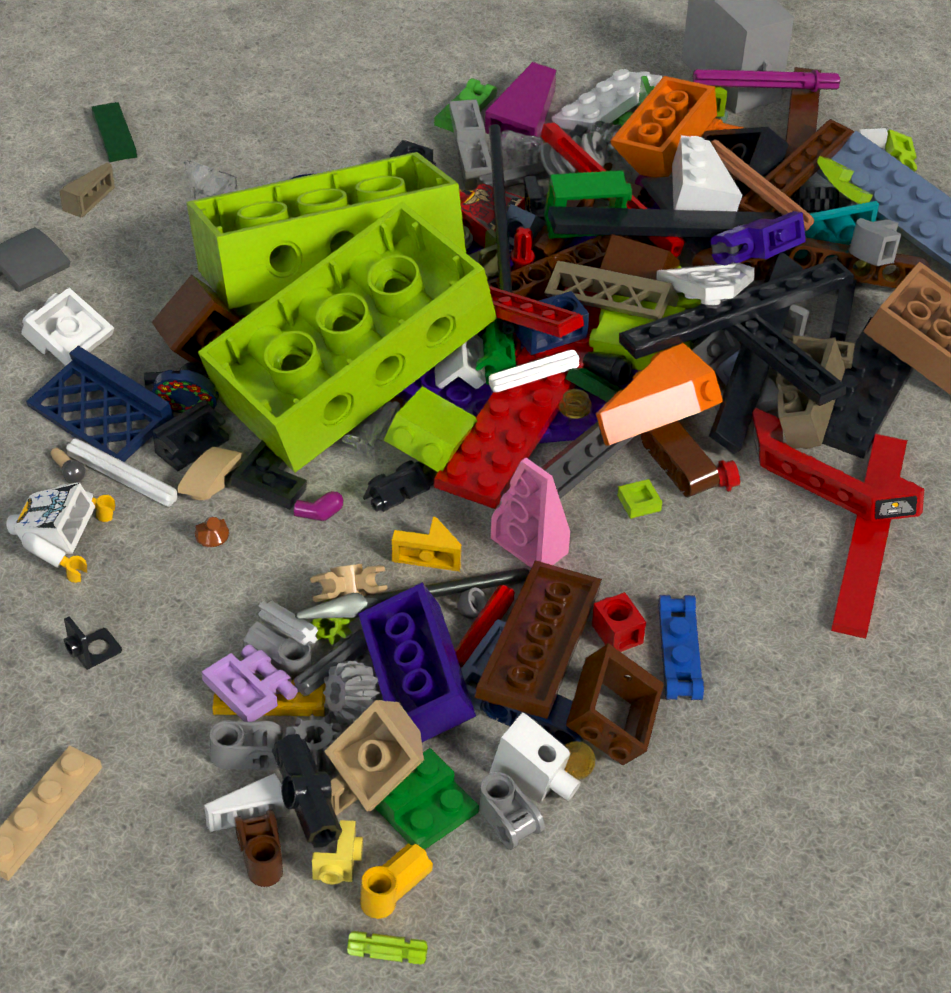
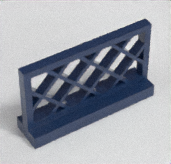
(121, 391)

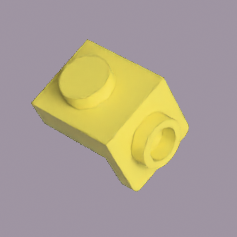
(339, 866)

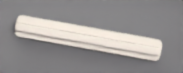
(122, 472)

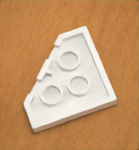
(709, 282)

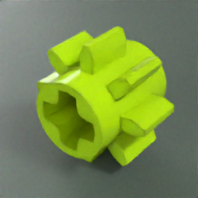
(334, 629)

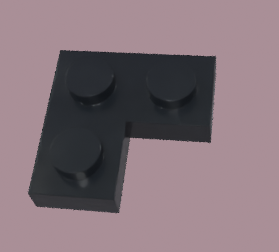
(264, 477)

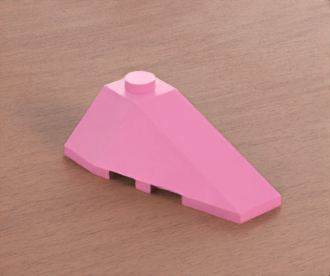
(531, 517)

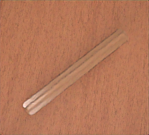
(759, 184)

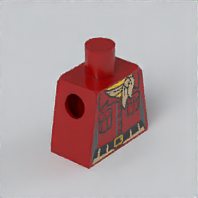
(479, 210)

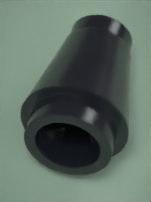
(609, 366)

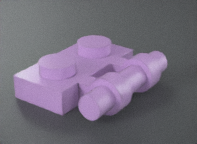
(241, 690)

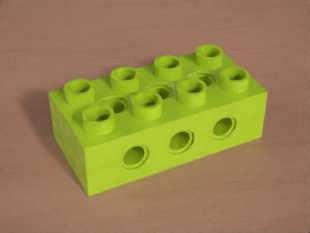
(272, 234)
(349, 335)

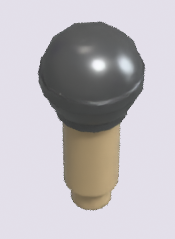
(72, 470)

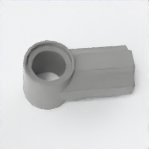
(284, 652)

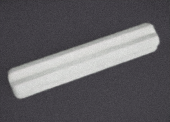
(533, 371)
(287, 622)

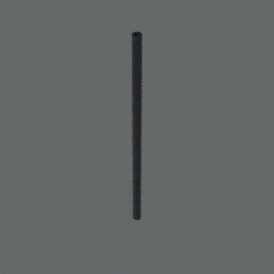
(501, 226)

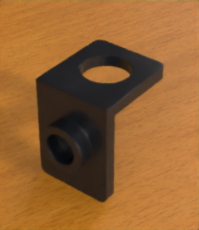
(78, 644)

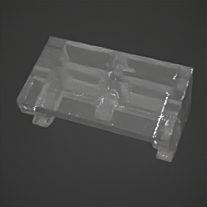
(368, 438)

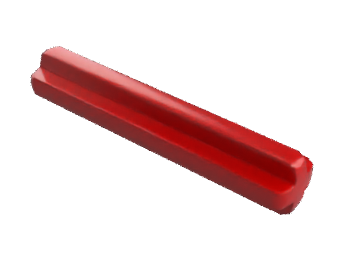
(493, 610)

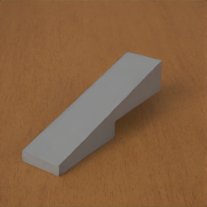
(470, 141)

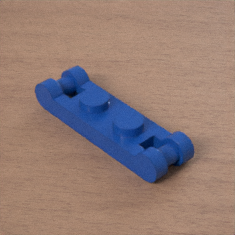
(680, 648)

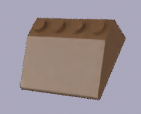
(917, 324)

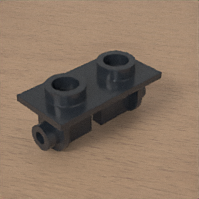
(386, 489)

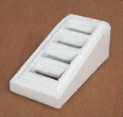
(246, 802)

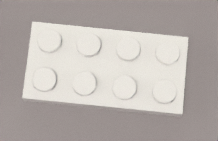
(605, 101)

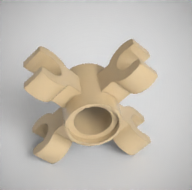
(348, 580)

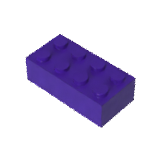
(417, 660)

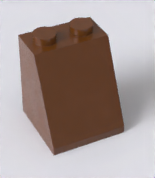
(193, 319)

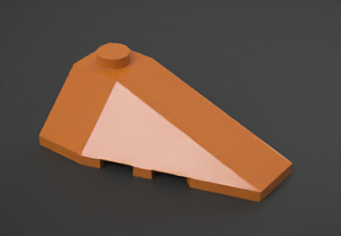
(665, 391)

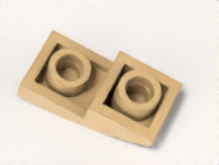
(208, 473)

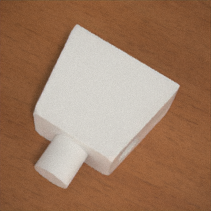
(534, 761)

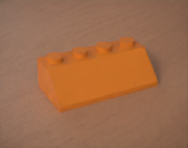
(655, 127)

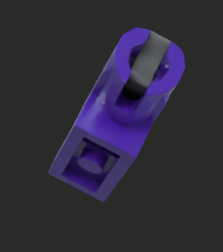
(759, 239)

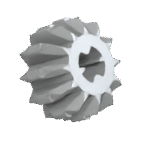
(349, 691)
(319, 736)

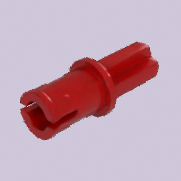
(522, 253)

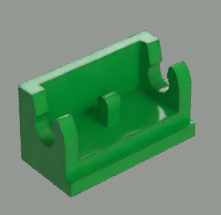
(498, 350)

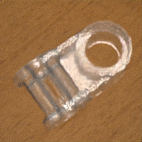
(519, 149)

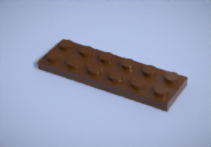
(539, 640)

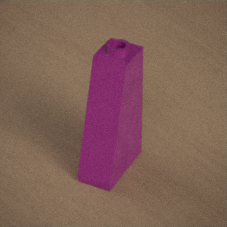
(525, 102)

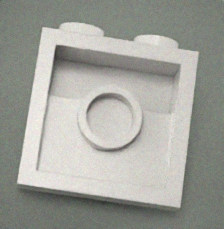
(64, 325)

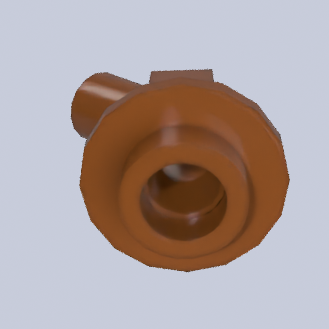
(212, 532)

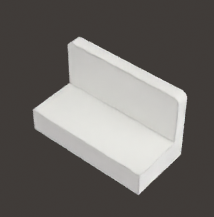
(462, 364)

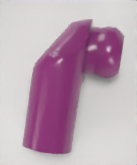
(321, 509)

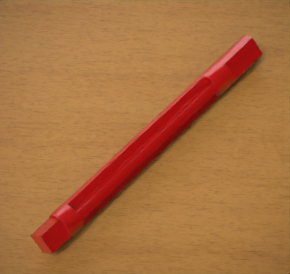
(583, 162)

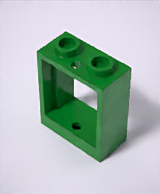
(586, 186)

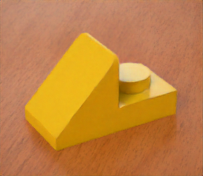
(434, 550)

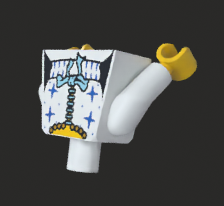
(55, 521)

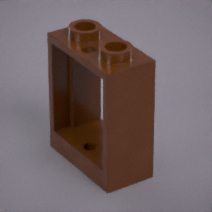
(641, 690)

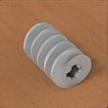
(556, 164)

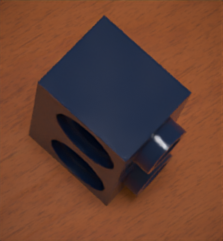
(537, 341)

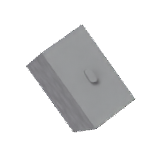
(740, 38)

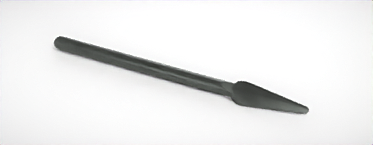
(354, 603)

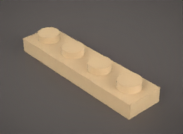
(44, 807)

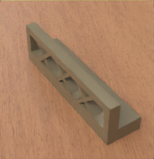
(609, 283)

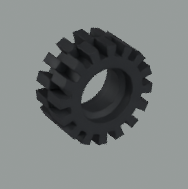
(816, 198)

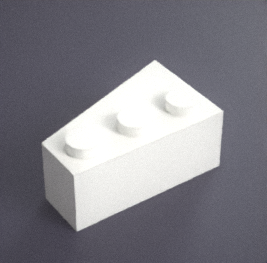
(702, 178)

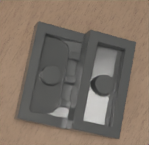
(30, 259)

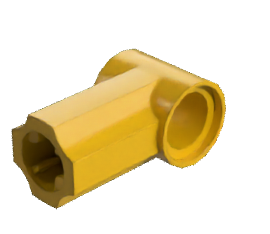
(393, 880)

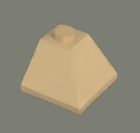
(377, 752)

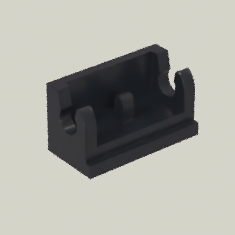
(189, 435)

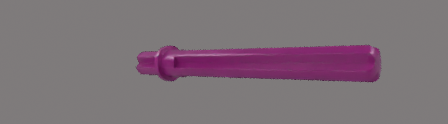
(768, 79)

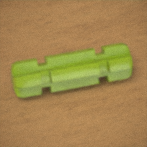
(387, 947)

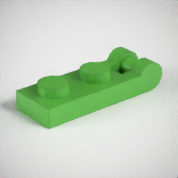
(473, 87)

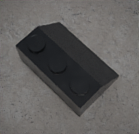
(755, 146)

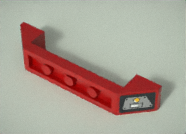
(894, 501)

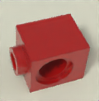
(618, 622)

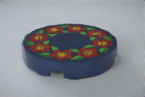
(184, 389)

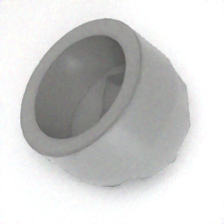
(471, 602)

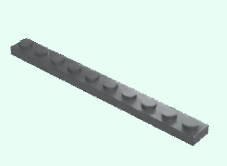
(589, 451)

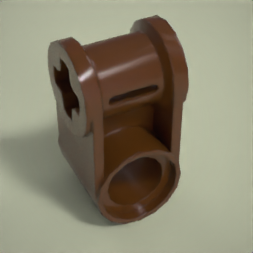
(260, 848)

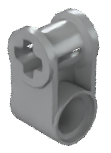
(243, 745)
(513, 814)

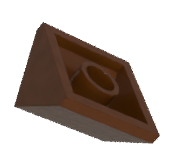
(637, 258)

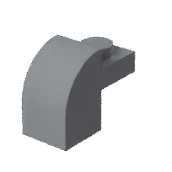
(875, 241)

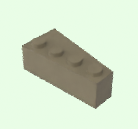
(800, 417)

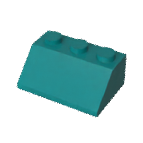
(838, 224)

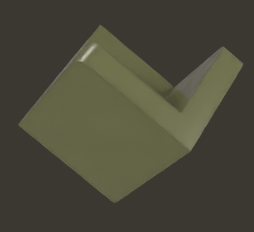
(488, 257)

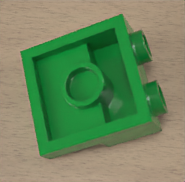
(427, 803)

